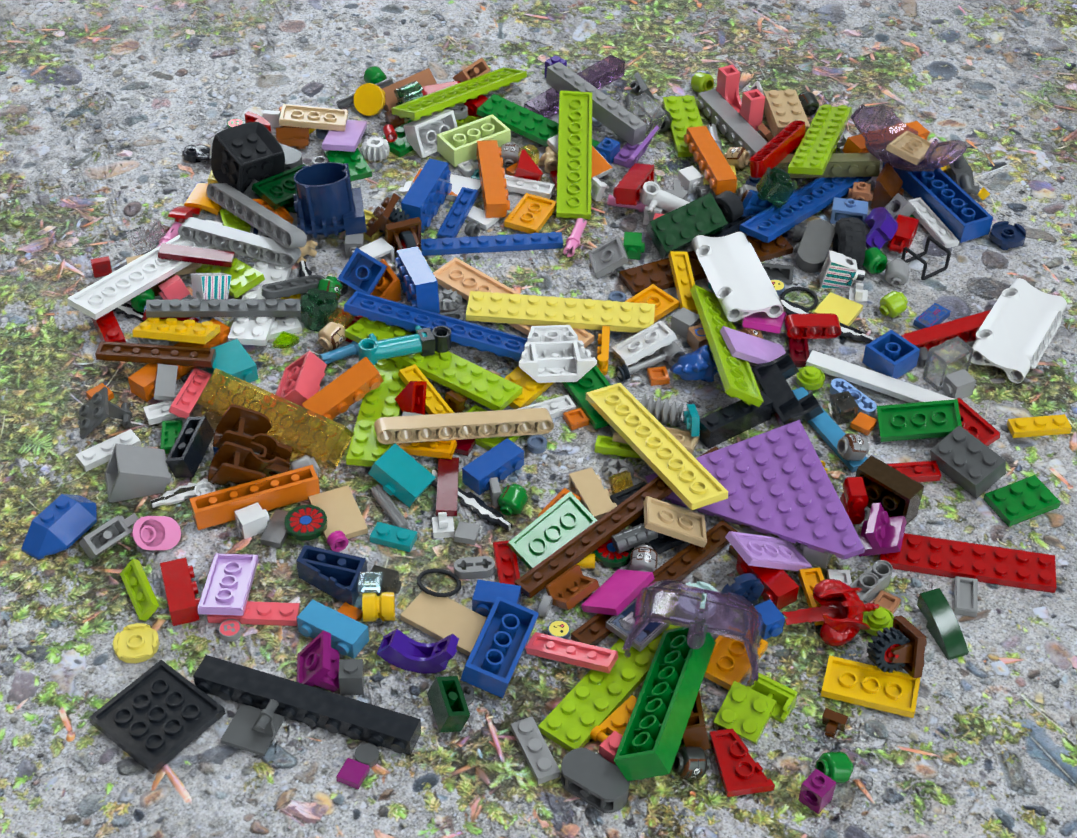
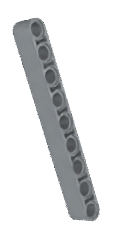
(256, 215)

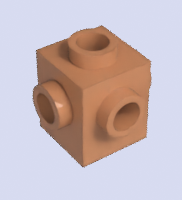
(861, 192)

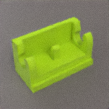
(782, 694)

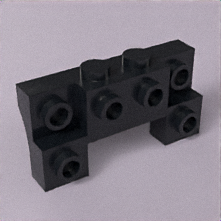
(773, 381)

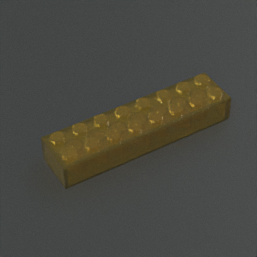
(291, 423)

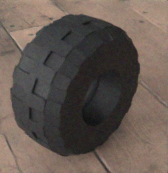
(850, 239)

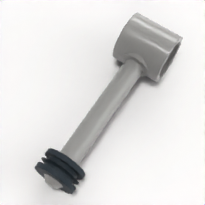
(668, 354)

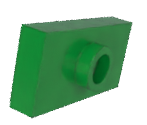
(169, 434)

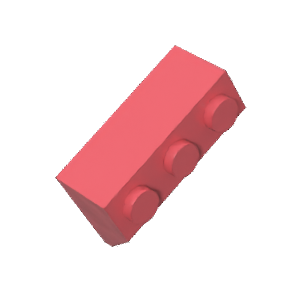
(302, 379)

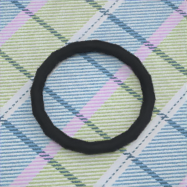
(802, 289)
(437, 594)

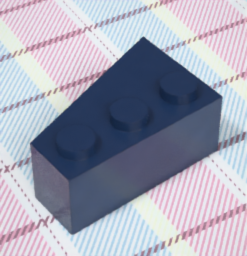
(331, 572)

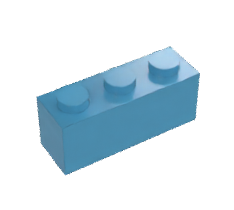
(346, 633)

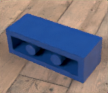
(496, 462)

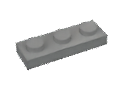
(535, 750)

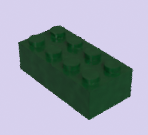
(679, 227)

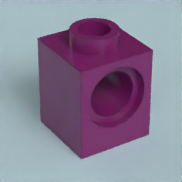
(817, 791)

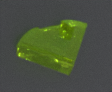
(285, 340)

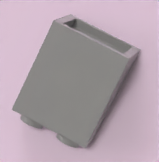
(136, 472)

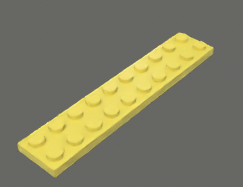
(559, 311)
(657, 446)

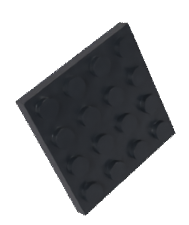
(157, 716)

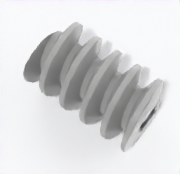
(663, 411)

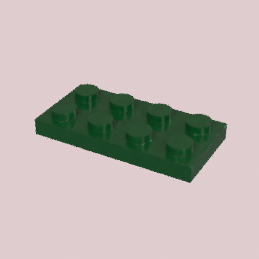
(278, 189)

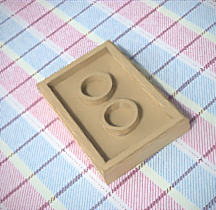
(341, 512)
(674, 521)

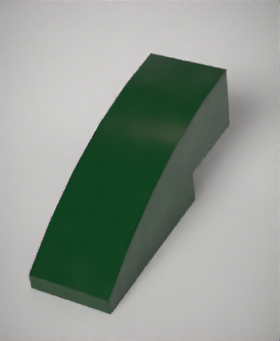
(942, 623)

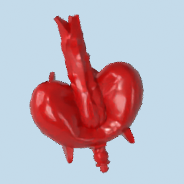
(839, 610)

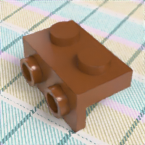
(293, 136)
(571, 588)

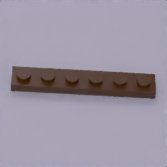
(155, 354)

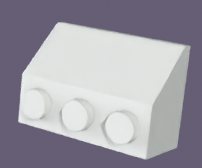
(423, 133)

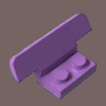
(631, 154)

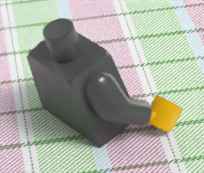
(962, 175)

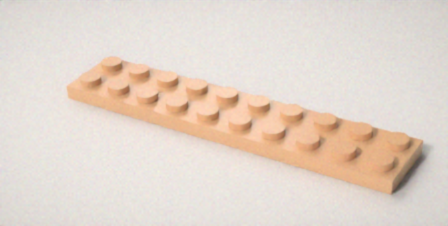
(465, 278)

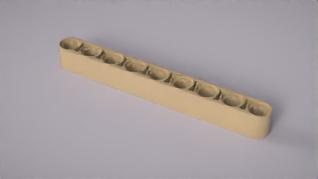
(463, 425)

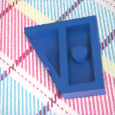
(754, 205)

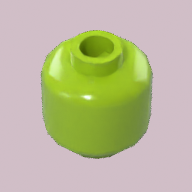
(702, 82)
(893, 304)

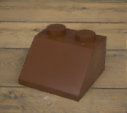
(886, 187)

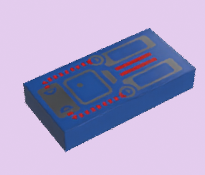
(932, 316)

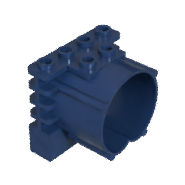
(327, 201)

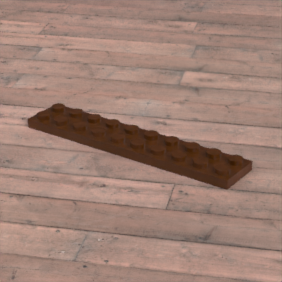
(661, 275)

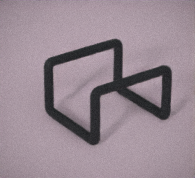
(918, 257)

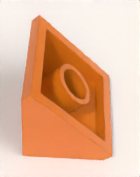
(388, 285)

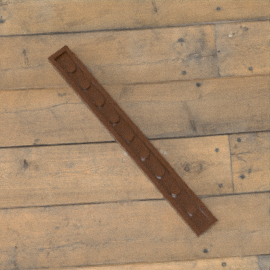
(591, 538)
(676, 568)

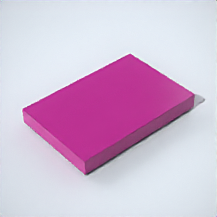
(763, 322)
(617, 592)

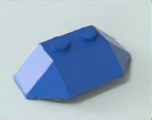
(59, 525)

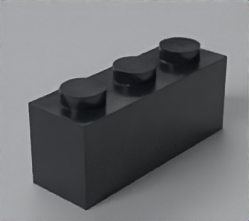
(190, 447)

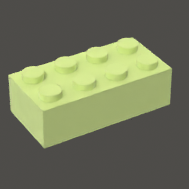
(461, 142)

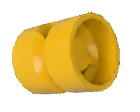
(378, 606)

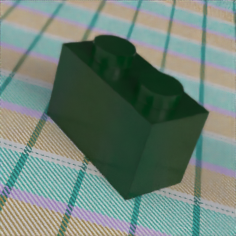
(448, 704)

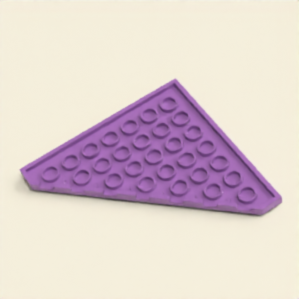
(780, 490)

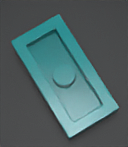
(692, 420)
(393, 536)

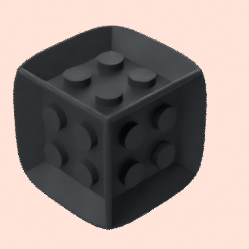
(245, 155)

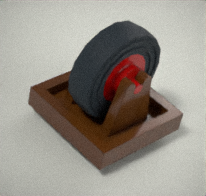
(404, 234)

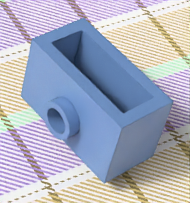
(848, 209)

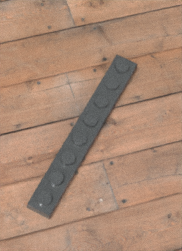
(223, 308)

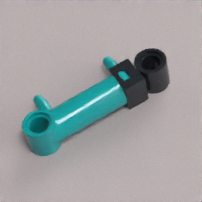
(422, 342)

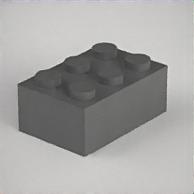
(968, 461)

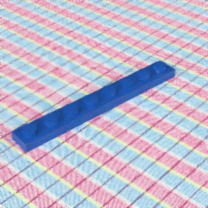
(495, 243)

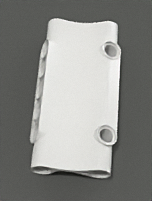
(737, 276)
(1018, 329)

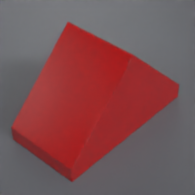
(527, 168)
(413, 397)

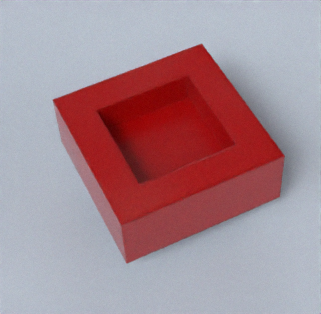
(101, 266)

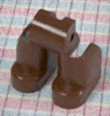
(238, 437)

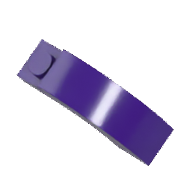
(882, 227)
(416, 656)

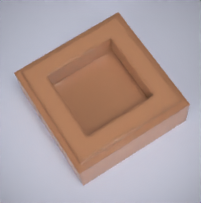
(887, 601)

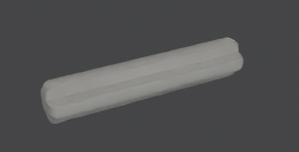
(389, 507)

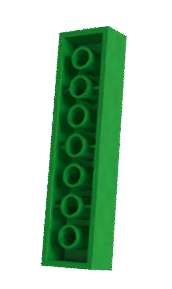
(663, 706)

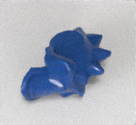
(696, 365)

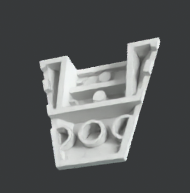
(555, 355)

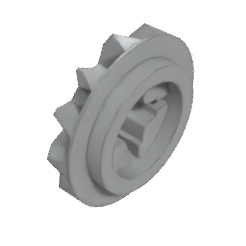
(449, 304)
(609, 467)

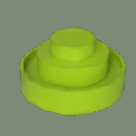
(810, 378)
(878, 620)

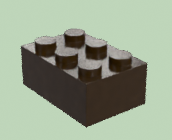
(891, 488)

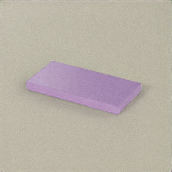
(345, 140)
(751, 347)
(767, 551)
(228, 584)

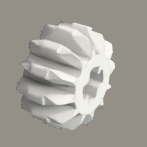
(375, 148)

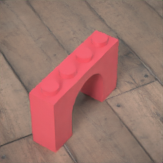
(752, 101)

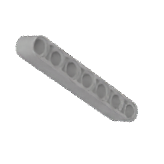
(238, 242)

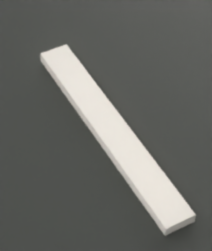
(872, 379)

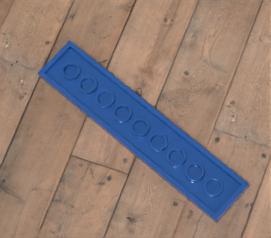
(799, 207)
(462, 332)

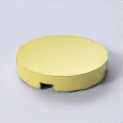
(136, 643)

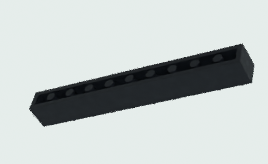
(309, 705)

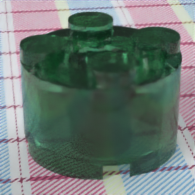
(408, 92)
(776, 186)
(317, 308)

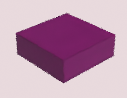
(353, 773)

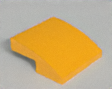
(199, 199)

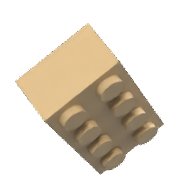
(783, 108)

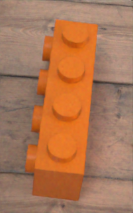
(345, 390)

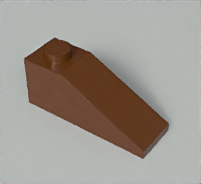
(696, 730)

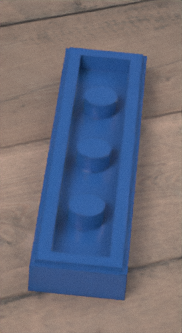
(458, 213)

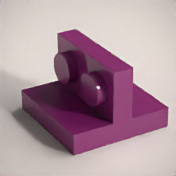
(882, 533)
(319, 663)

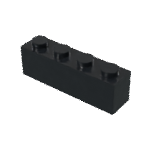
(733, 421)

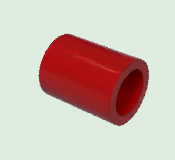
(389, 133)

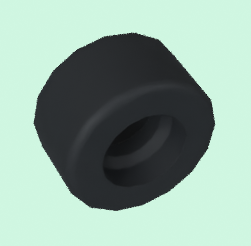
(730, 205)

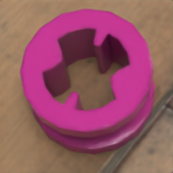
(337, 541)

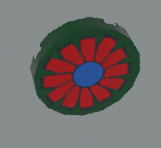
(305, 522)
(609, 557)

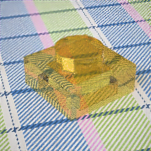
(341, 317)
(620, 481)

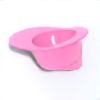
(156, 533)

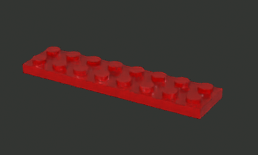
(975, 561)

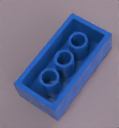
(428, 192)
(417, 280)
(499, 646)

